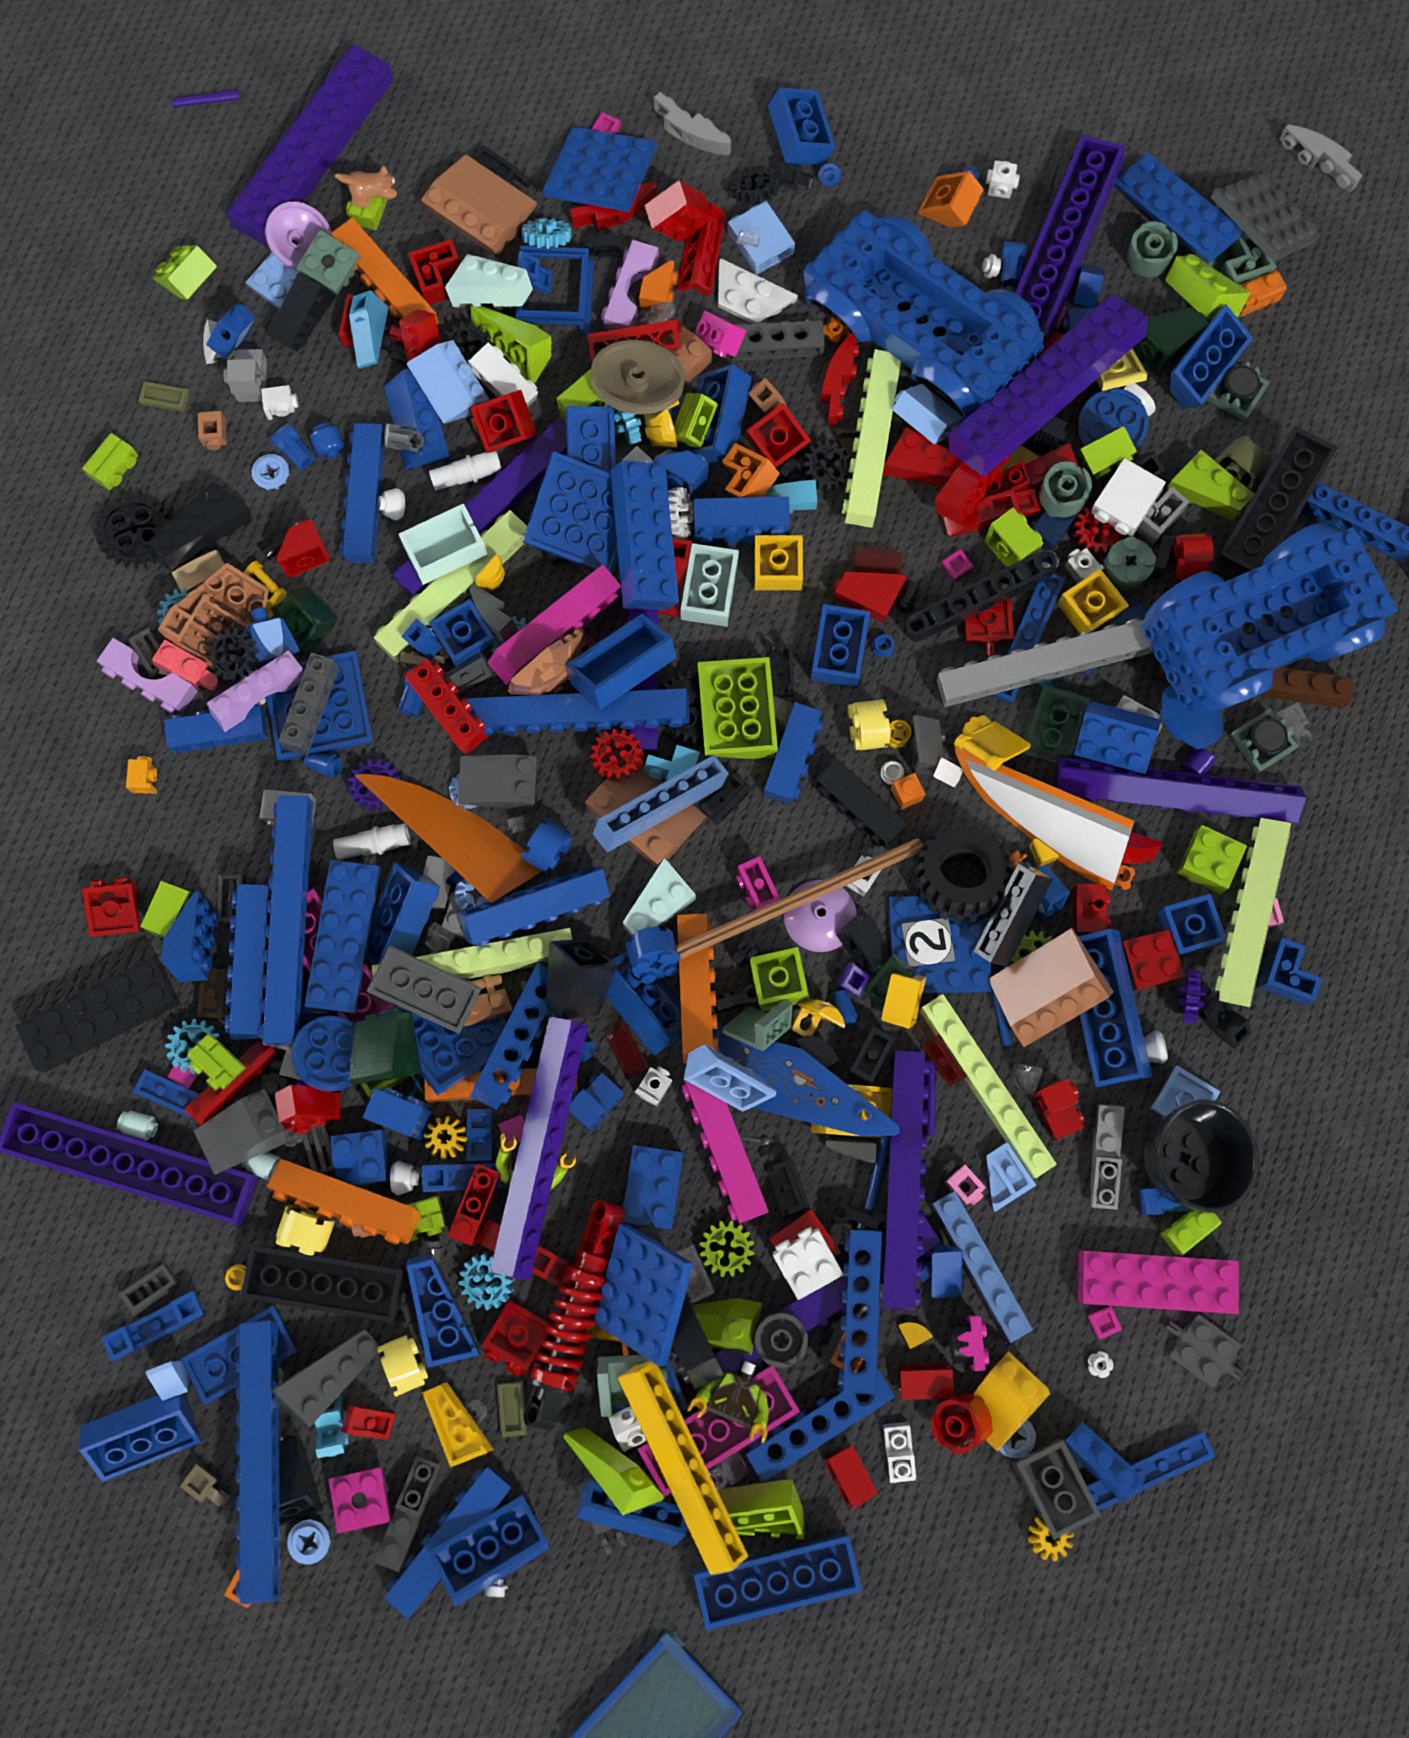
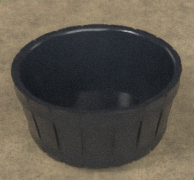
(1220, 1151)

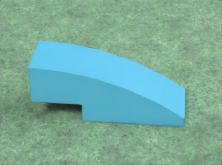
(801, 494)

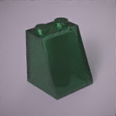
(1169, 338)
(384, 1048)

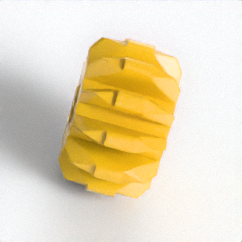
(451, 1130)
(1044, 1545)

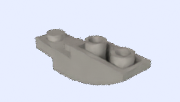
(695, 132)
(1317, 148)
(1106, 1156)

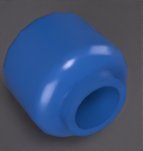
(327, 441)

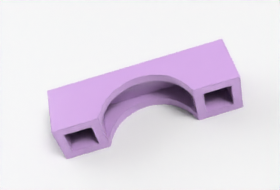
(638, 262)
(123, 662)
(235, 703)

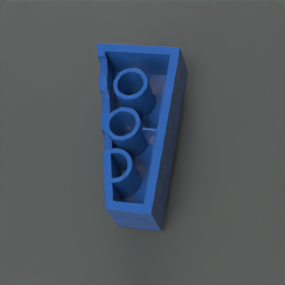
(440, 1320)

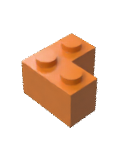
(751, 473)

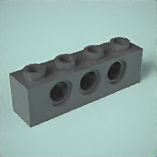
(787, 347)
(309, 704)

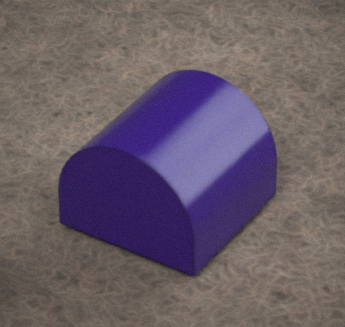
(1198, 761)
(853, 980)

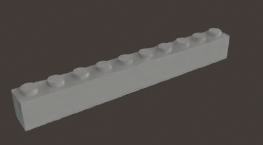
(1043, 662)

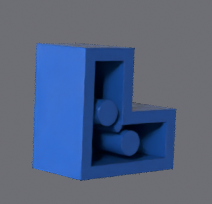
(1283, 973)
(596, 1102)

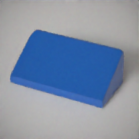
(946, 1272)

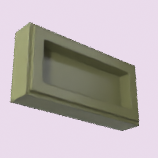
(163, 396)
(511, 1408)

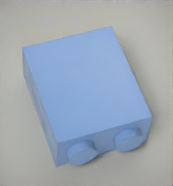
(774, 239)
(926, 413)

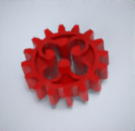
(1086, 537)
(629, 758)

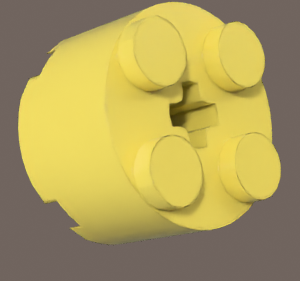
(870, 725)
(304, 1230)
(401, 1365)

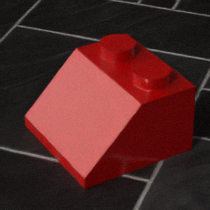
(503, 421)
(777, 436)
(302, 549)

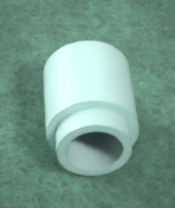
(137, 1125)
(262, 1165)

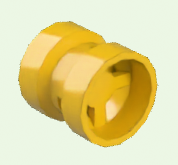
(900, 730)

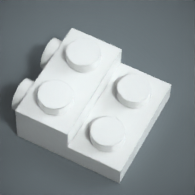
(807, 1262)

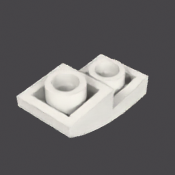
(899, 1452)

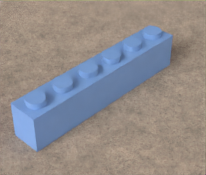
(660, 803)
(981, 1267)

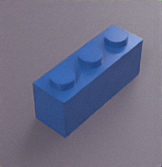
(1104, 1463)

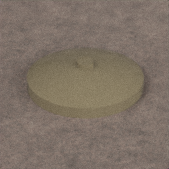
(637, 377)

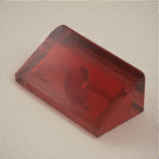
(877, 561)
(627, 1052)
(944, 1061)

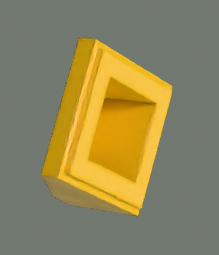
(1042, 853)

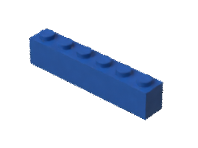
(363, 493)
(534, 905)
(473, 1505)

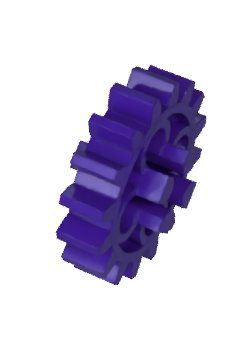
(370, 798)
(1191, 1000)

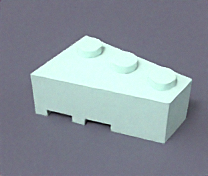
(488, 282)
(660, 900)

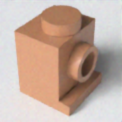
(764, 390)
(208, 424)

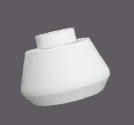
(392, 504)
(1156, 1047)
(403, 1177)

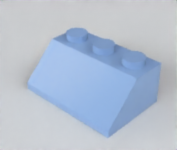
(447, 381)
(726, 1079)

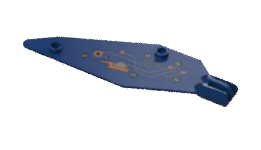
(806, 1088)

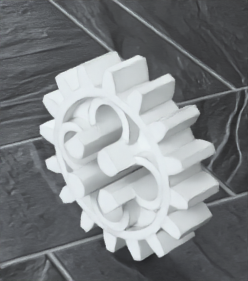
(680, 501)

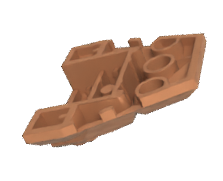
(217, 604)
(549, 668)

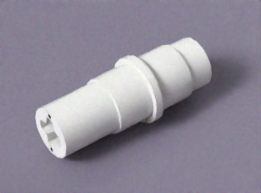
(466, 470)
(372, 841)

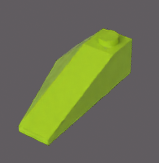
(518, 340)
(730, 1323)
(616, 1474)

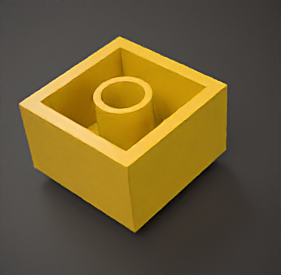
(778, 562)
(1092, 603)

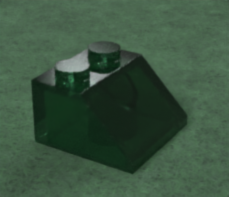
(306, 618)

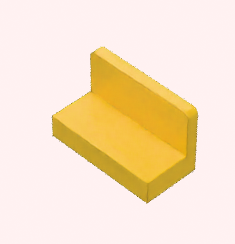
(903, 1000)

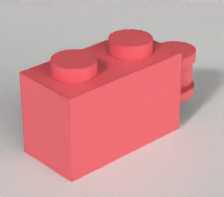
(186, 666)

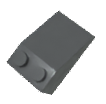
(497, 781)
(241, 1132)
(1056, 1488)

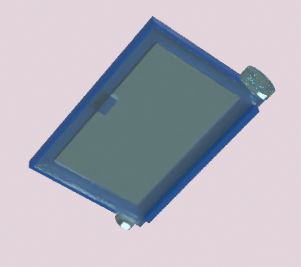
(663, 1699)

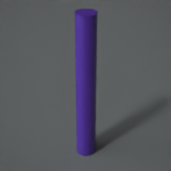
(206, 98)
(931, 1102)

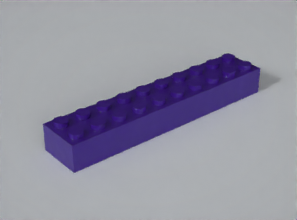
(312, 141)
(1069, 229)
(1047, 385)
(127, 1163)

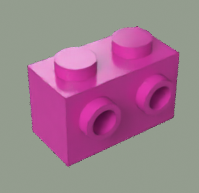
(720, 334)
(757, 884)

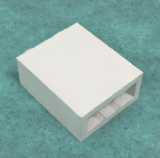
(1127, 497)

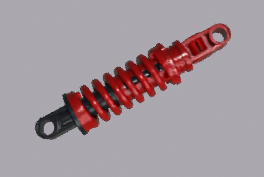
(575, 1315)

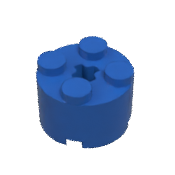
(547, 845)
(653, 954)

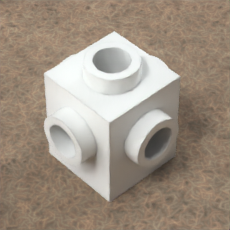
(1002, 179)
(627, 1428)

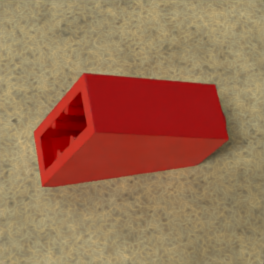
(869, 592)

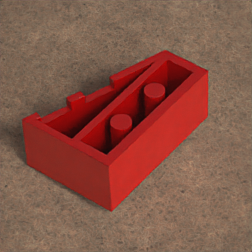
(920, 460)

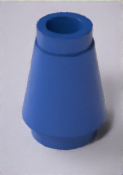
(325, 764)
(845, 1007)

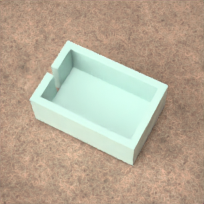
(443, 544)

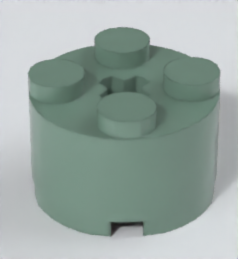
(1151, 249)
(1064, 489)
(1130, 552)

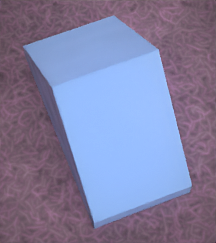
(169, 1379)

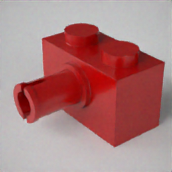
(417, 332)
(1090, 908)

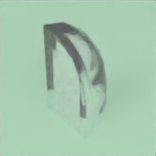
(1026, 1078)

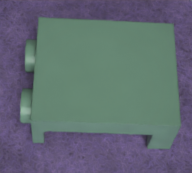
(609, 1387)

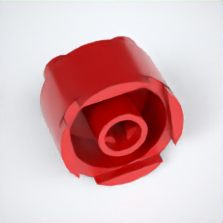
(1193, 554)
(962, 1423)

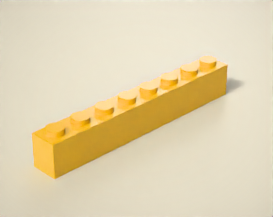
(683, 1468)

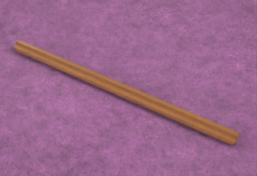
(799, 898)

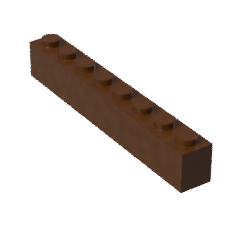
(1300, 687)

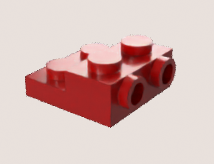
(112, 906)
(515, 1339)

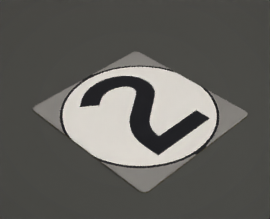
(928, 942)

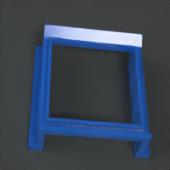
(580, 318)

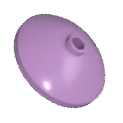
(294, 222)
(818, 932)

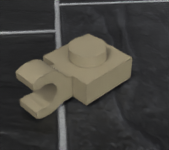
(414, 658)
(201, 1484)

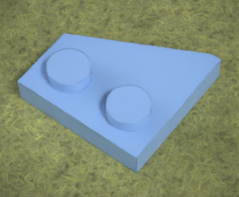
(1006, 1176)

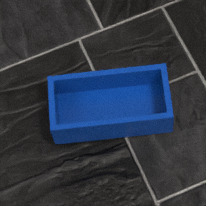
(739, 519)
(621, 661)

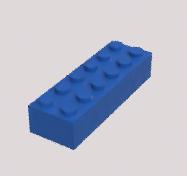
(644, 535)
(248, 961)
(1113, 1026)
(779, 1581)

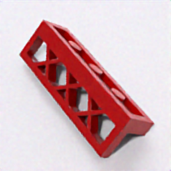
(706, 257)
(653, 331)
(211, 1103)

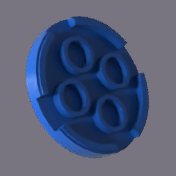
(1110, 411)
(1189, 727)
(324, 1053)

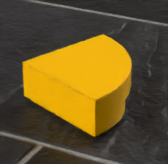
(914, 1333)

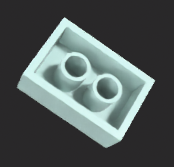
(709, 585)

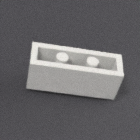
(499, 375)

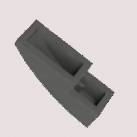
(494, 614)

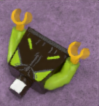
(507, 1158)
(736, 1399)

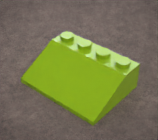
(738, 708)

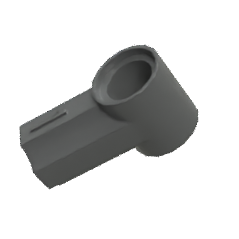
(401, 438)

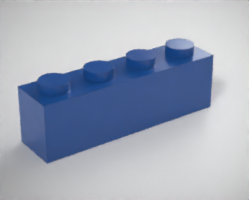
(203, 731)
(793, 752)
(657, 1521)

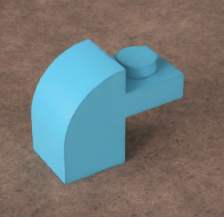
(682, 760)
(329, 1425)

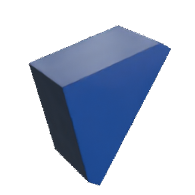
(1088, 286)

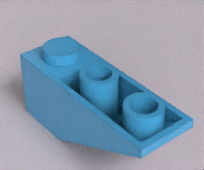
(367, 324)

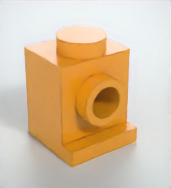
(141, 775)

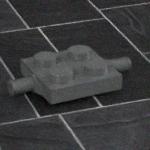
(1204, 1350)

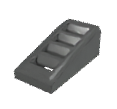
(858, 1150)
(134, 1288)

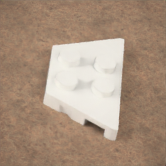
(749, 294)

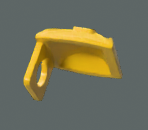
(660, 428)
(491, 575)
(818, 1009)

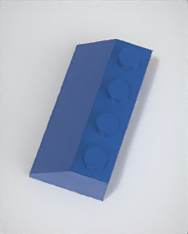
(1209, 359)
(730, 390)
(413, 410)
(401, 912)
(647, 1008)
(138, 1435)
(488, 1550)

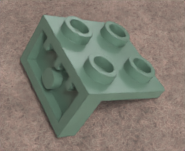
(758, 1027)

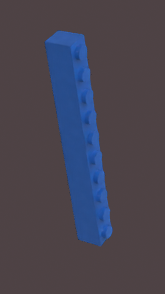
(577, 712)
(287, 920)
(258, 1464)

